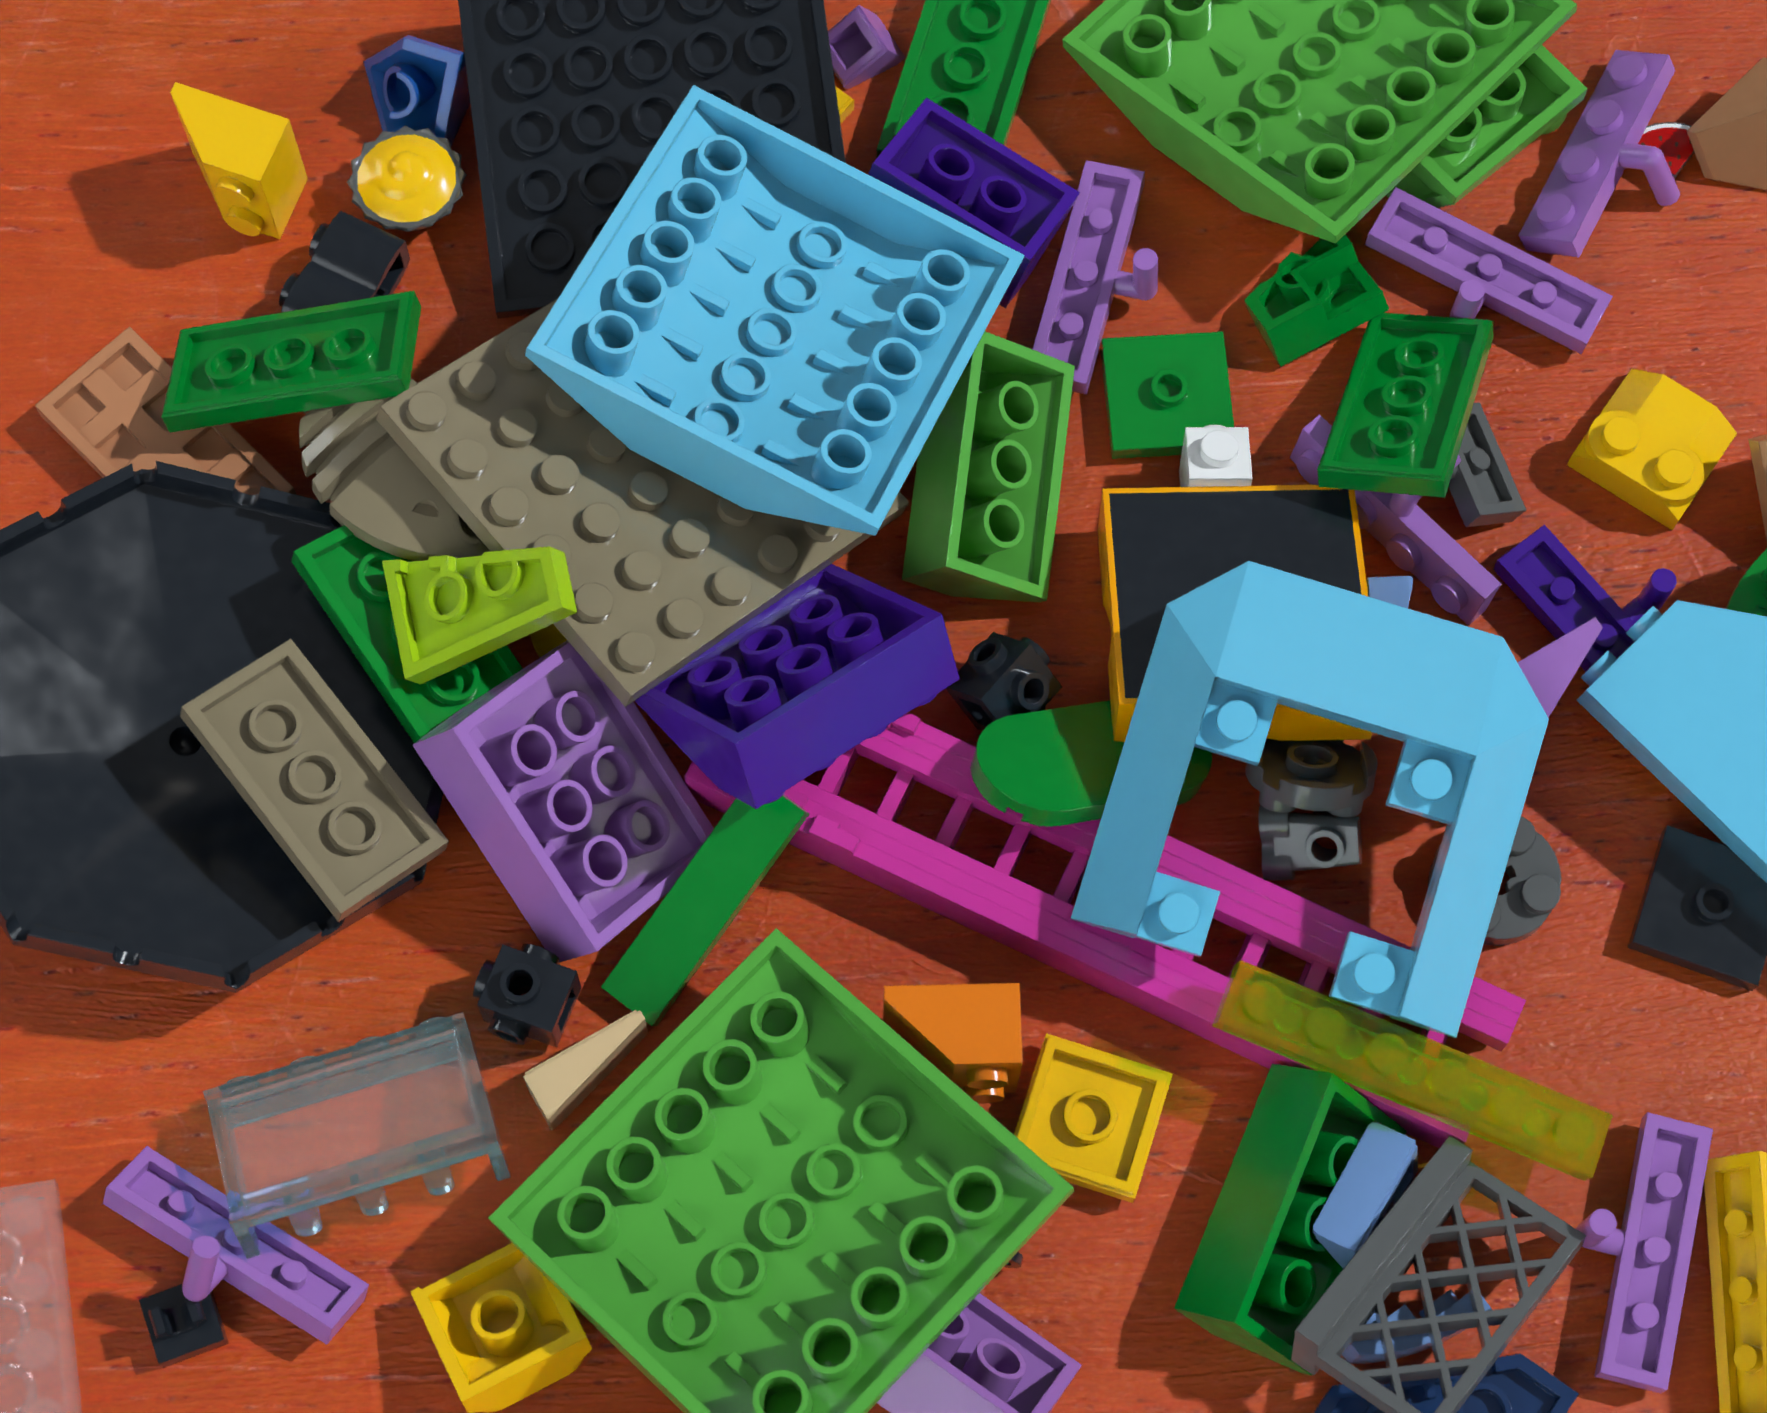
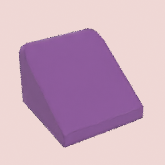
(861, 47)

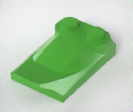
(1506, 122)

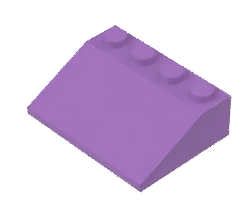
(567, 800)

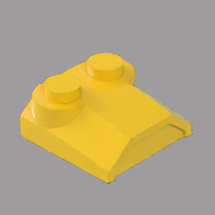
(1654, 445)
(501, 1330)

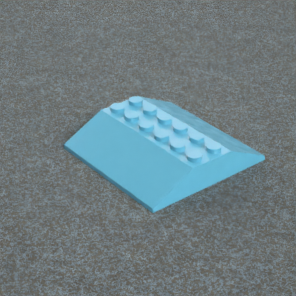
(772, 319)

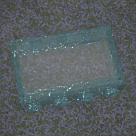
(352, 1126)

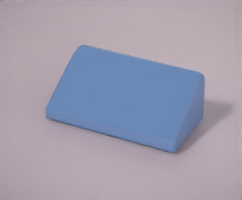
(1366, 1190)

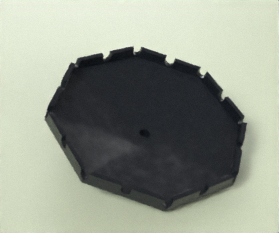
(110, 808)

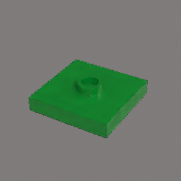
(1162, 387)

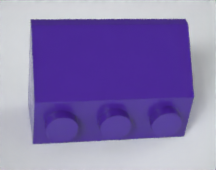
(976, 183)

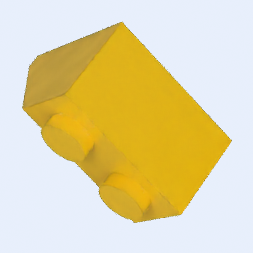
(245, 159)

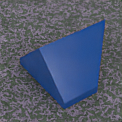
(419, 87)

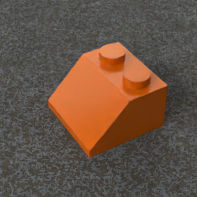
(963, 1032)

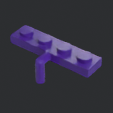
(1567, 596)

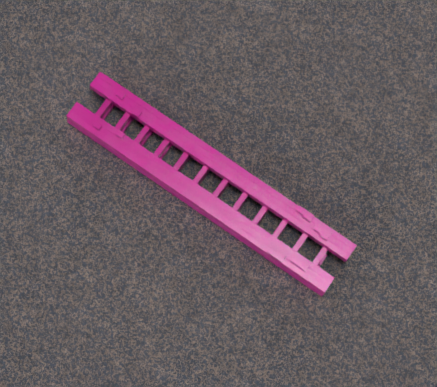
(1042, 925)

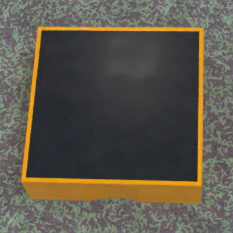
(1179, 538)

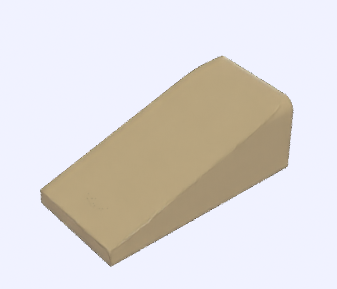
(574, 1073)

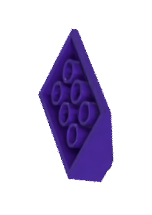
(803, 684)

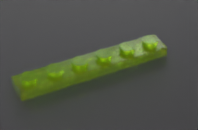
(1413, 1070)

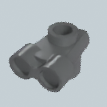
(1291, 844)

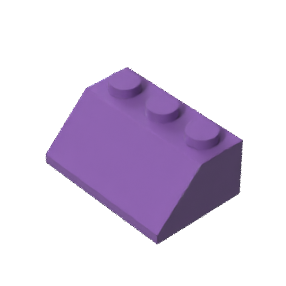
(984, 1366)

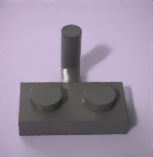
(1482, 479)

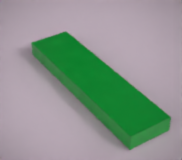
(702, 905)

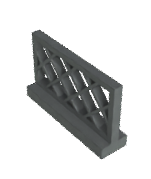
(1399, 1243)

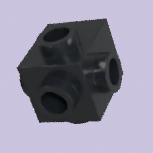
(1004, 680)
(548, 998)

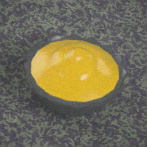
(406, 179)

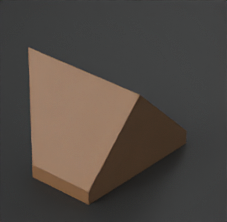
(1733, 133)

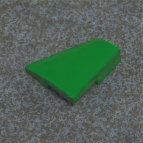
(1314, 299)

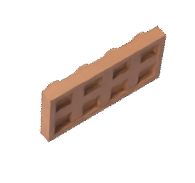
(114, 420)

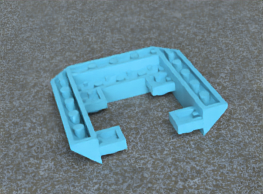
(1362, 662)

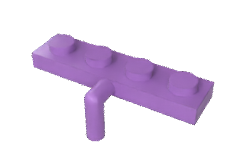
(1599, 153)
(1091, 267)
(1487, 271)
(1409, 536)
(195, 1222)
(1650, 1252)

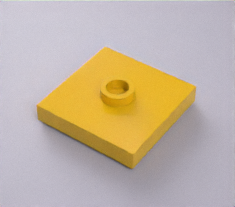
(1092, 1115)

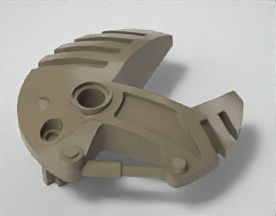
(378, 486)

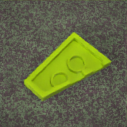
(470, 606)

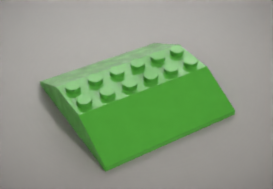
(1305, 101)
(780, 1200)

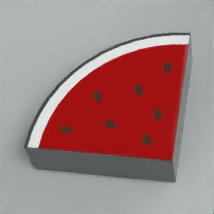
(1672, 141)

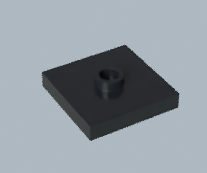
(1703, 910)

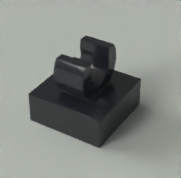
(181, 1326)

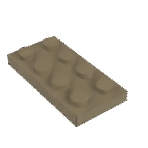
(314, 779)

